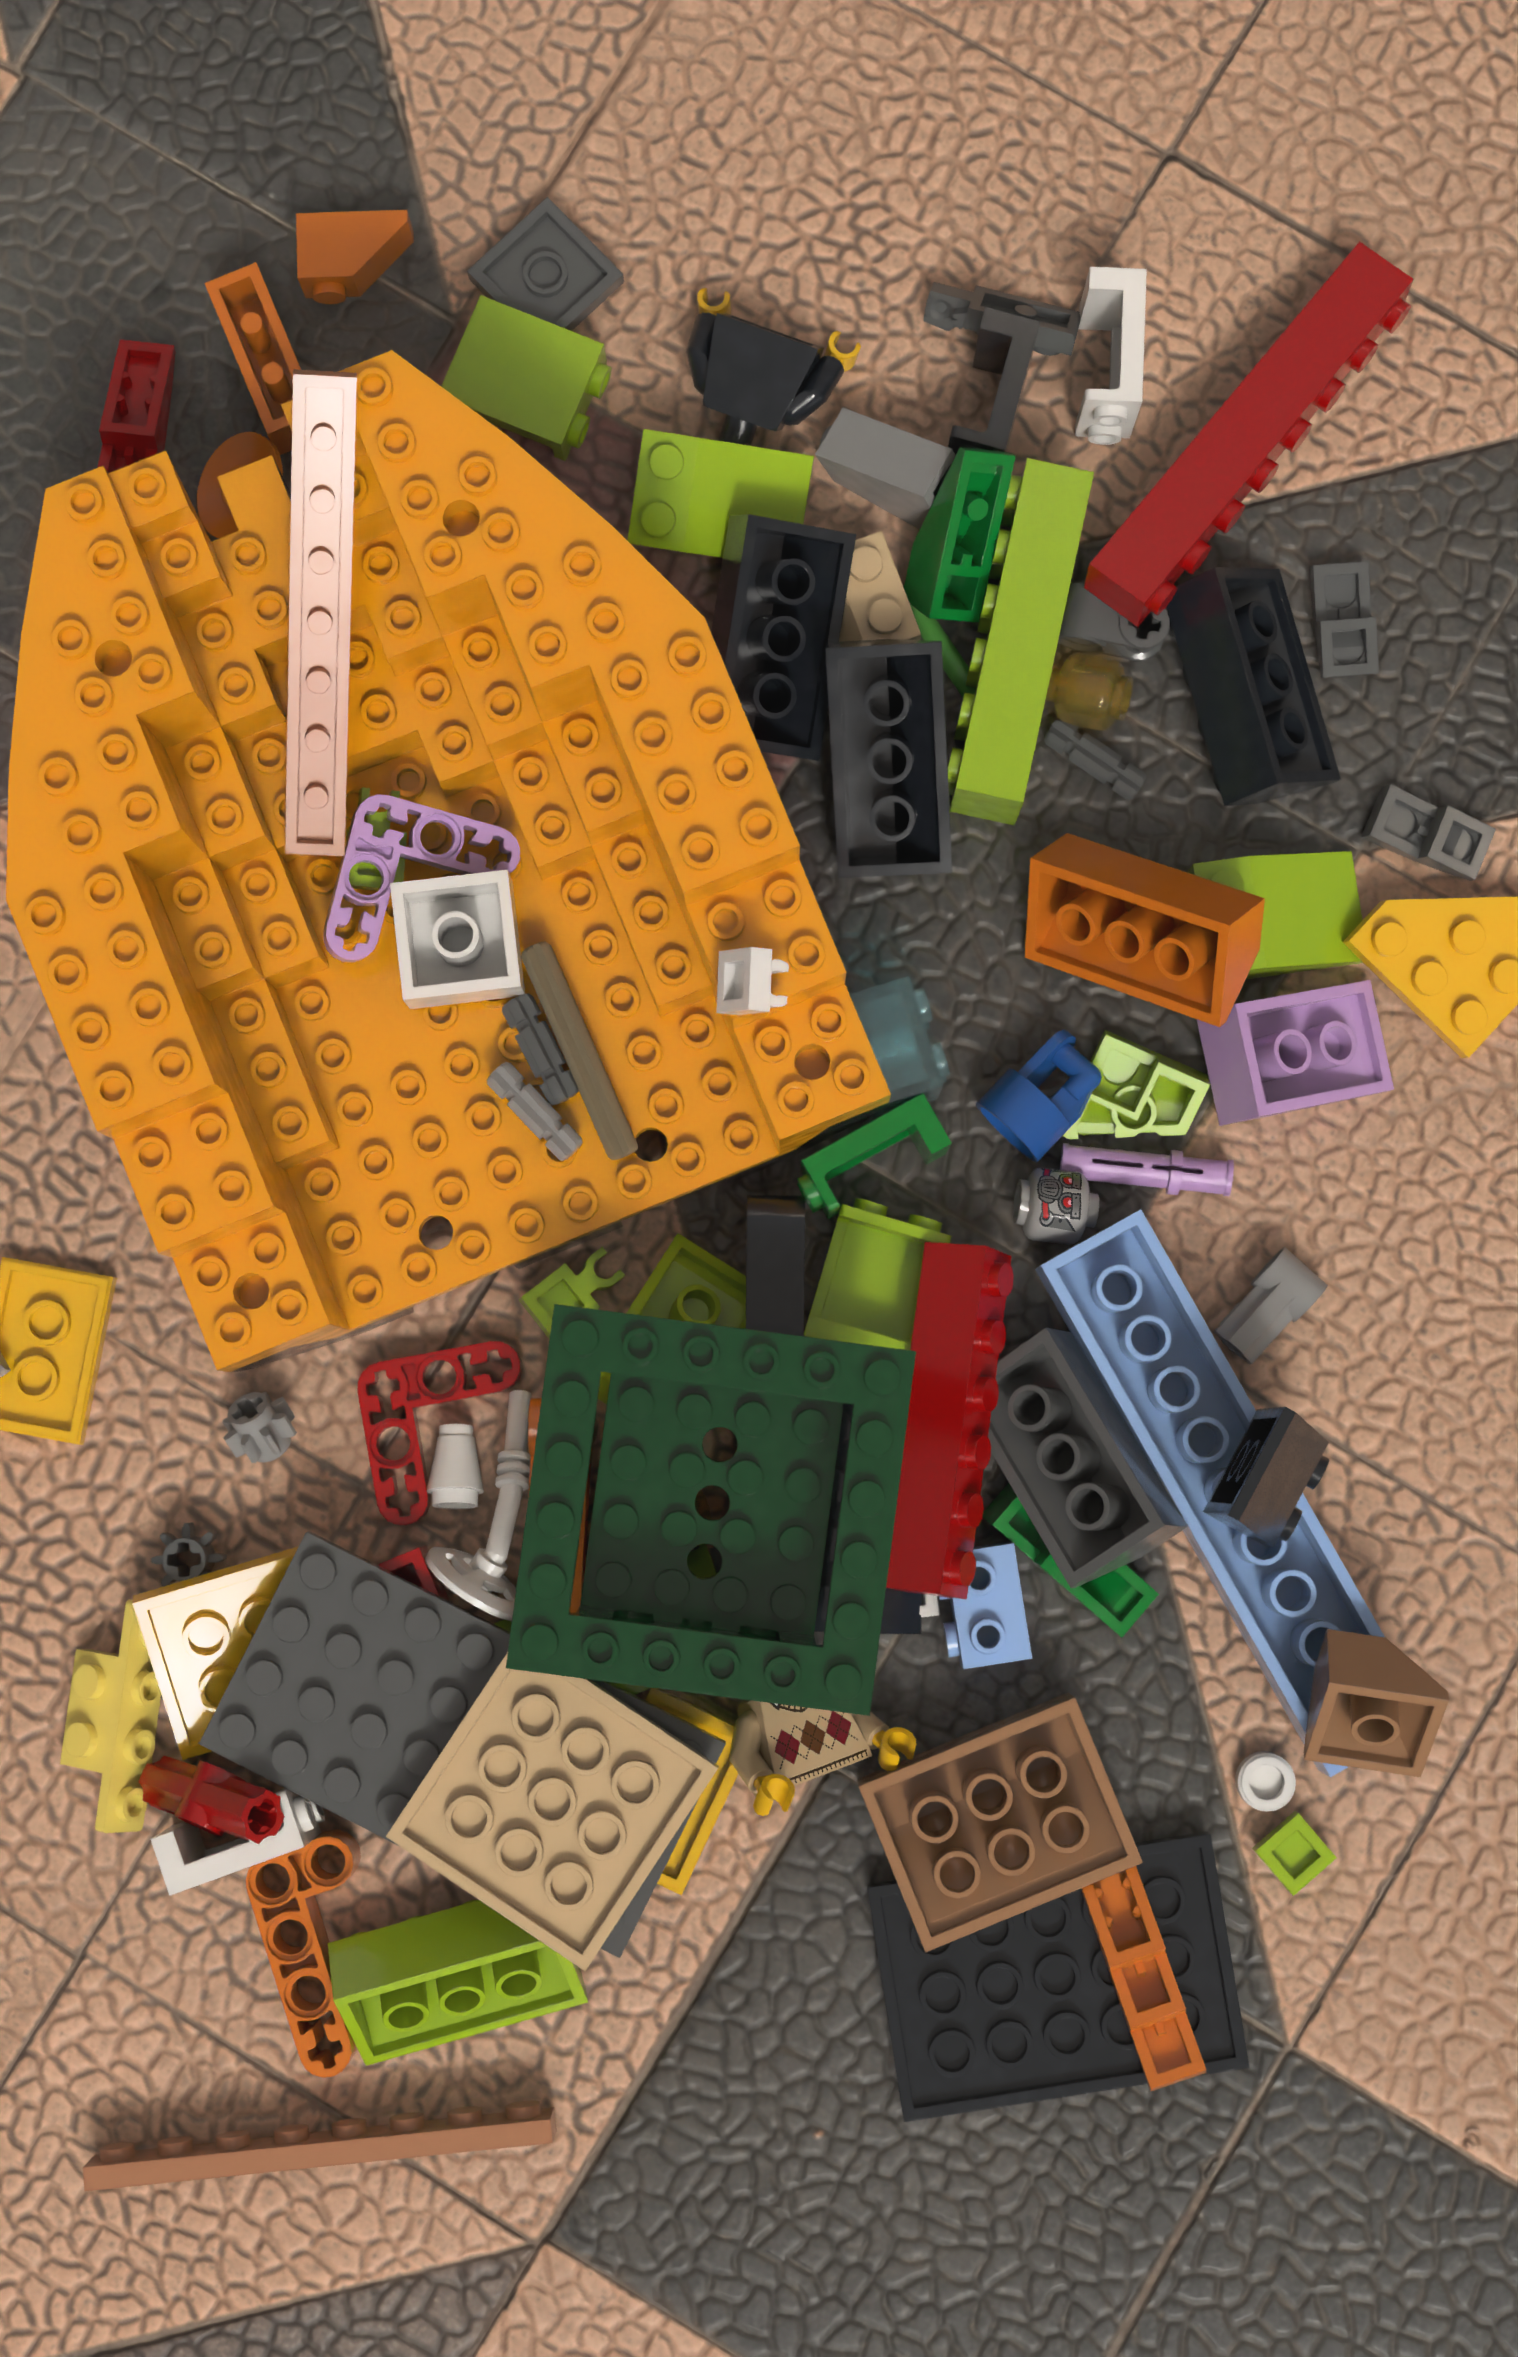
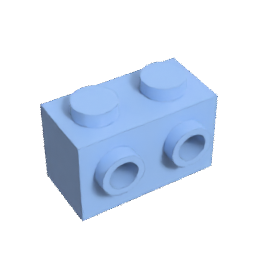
(992, 1620)

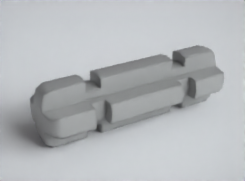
(534, 1111)

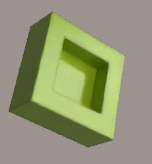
(1294, 1853)

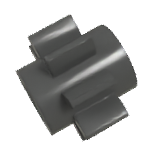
(201, 1545)

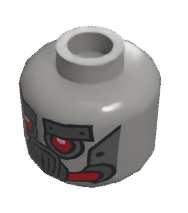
(1055, 1205)

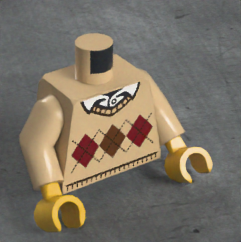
(789, 1745)

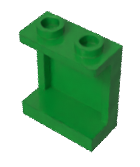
(910, 1119)

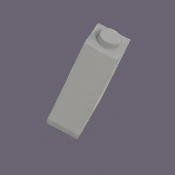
(885, 464)

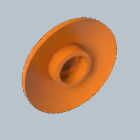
(230, 455)

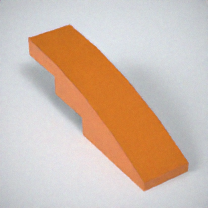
(1143, 1979)

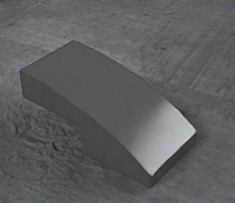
(1343, 619)
(1428, 834)

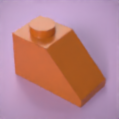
(348, 250)

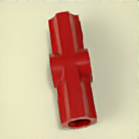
(211, 1799)

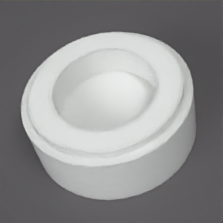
(1265, 1781)

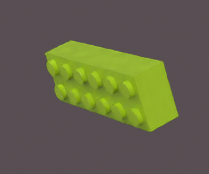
(1023, 633)

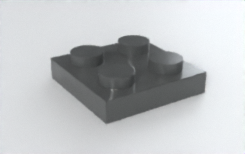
(547, 269)

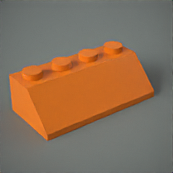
(1141, 927)

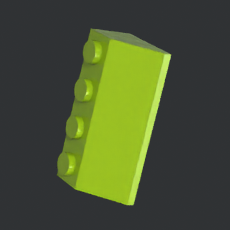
(445, 1980)

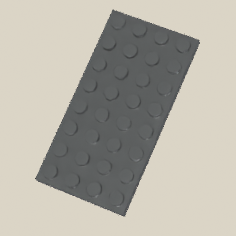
(364, 1687)

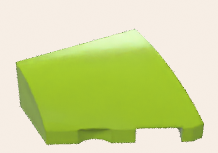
(1139, 1092)

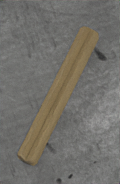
(579, 1050)

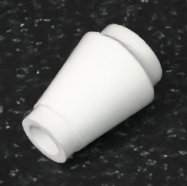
(455, 1469)

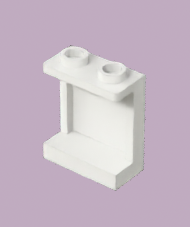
(1116, 303)
(188, 1863)

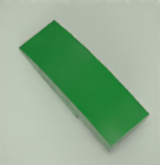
(1113, 1597)

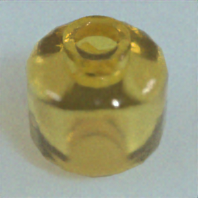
(1090, 691)

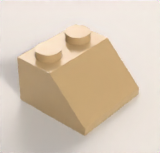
(875, 596)

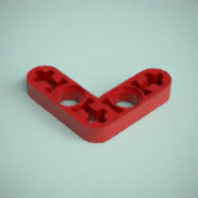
(415, 1394)

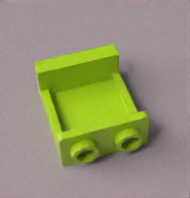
(528, 375)
(871, 1277)

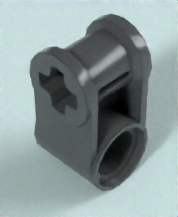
(1097, 628)

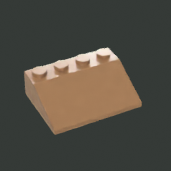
(999, 1821)

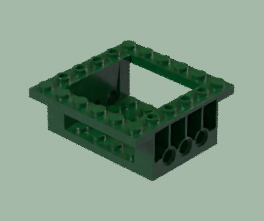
(755, 1619)

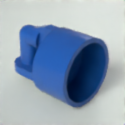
(1025, 1113)

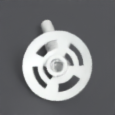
(480, 1574)

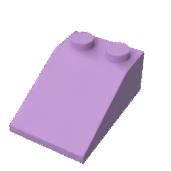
(1296, 1052)

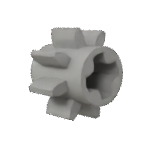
(259, 1427)

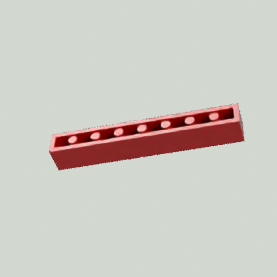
(1248, 435)

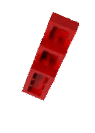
(137, 404)

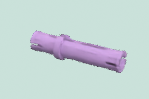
(1149, 1169)

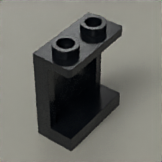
(1005, 349)

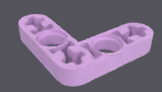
(385, 855)

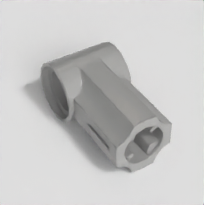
(1278, 1296)

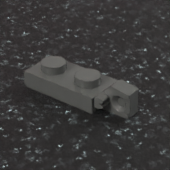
(960, 308)

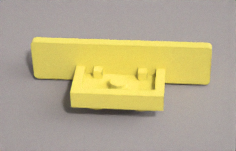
(114, 1724)

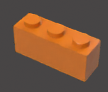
(258, 346)

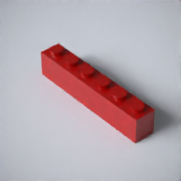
(949, 1416)

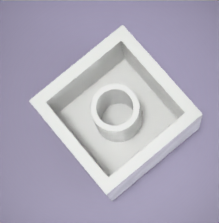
(457, 939)

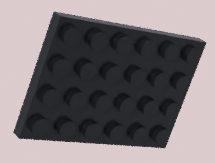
(1031, 2000)

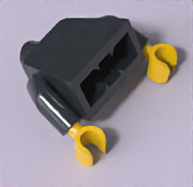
(759, 372)

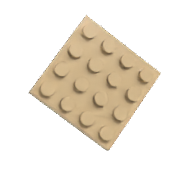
(553, 1806)

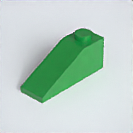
(959, 537)

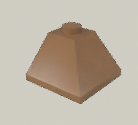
(1371, 1706)

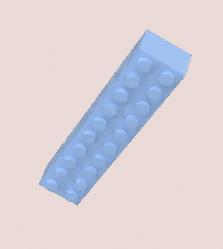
(1188, 1420)

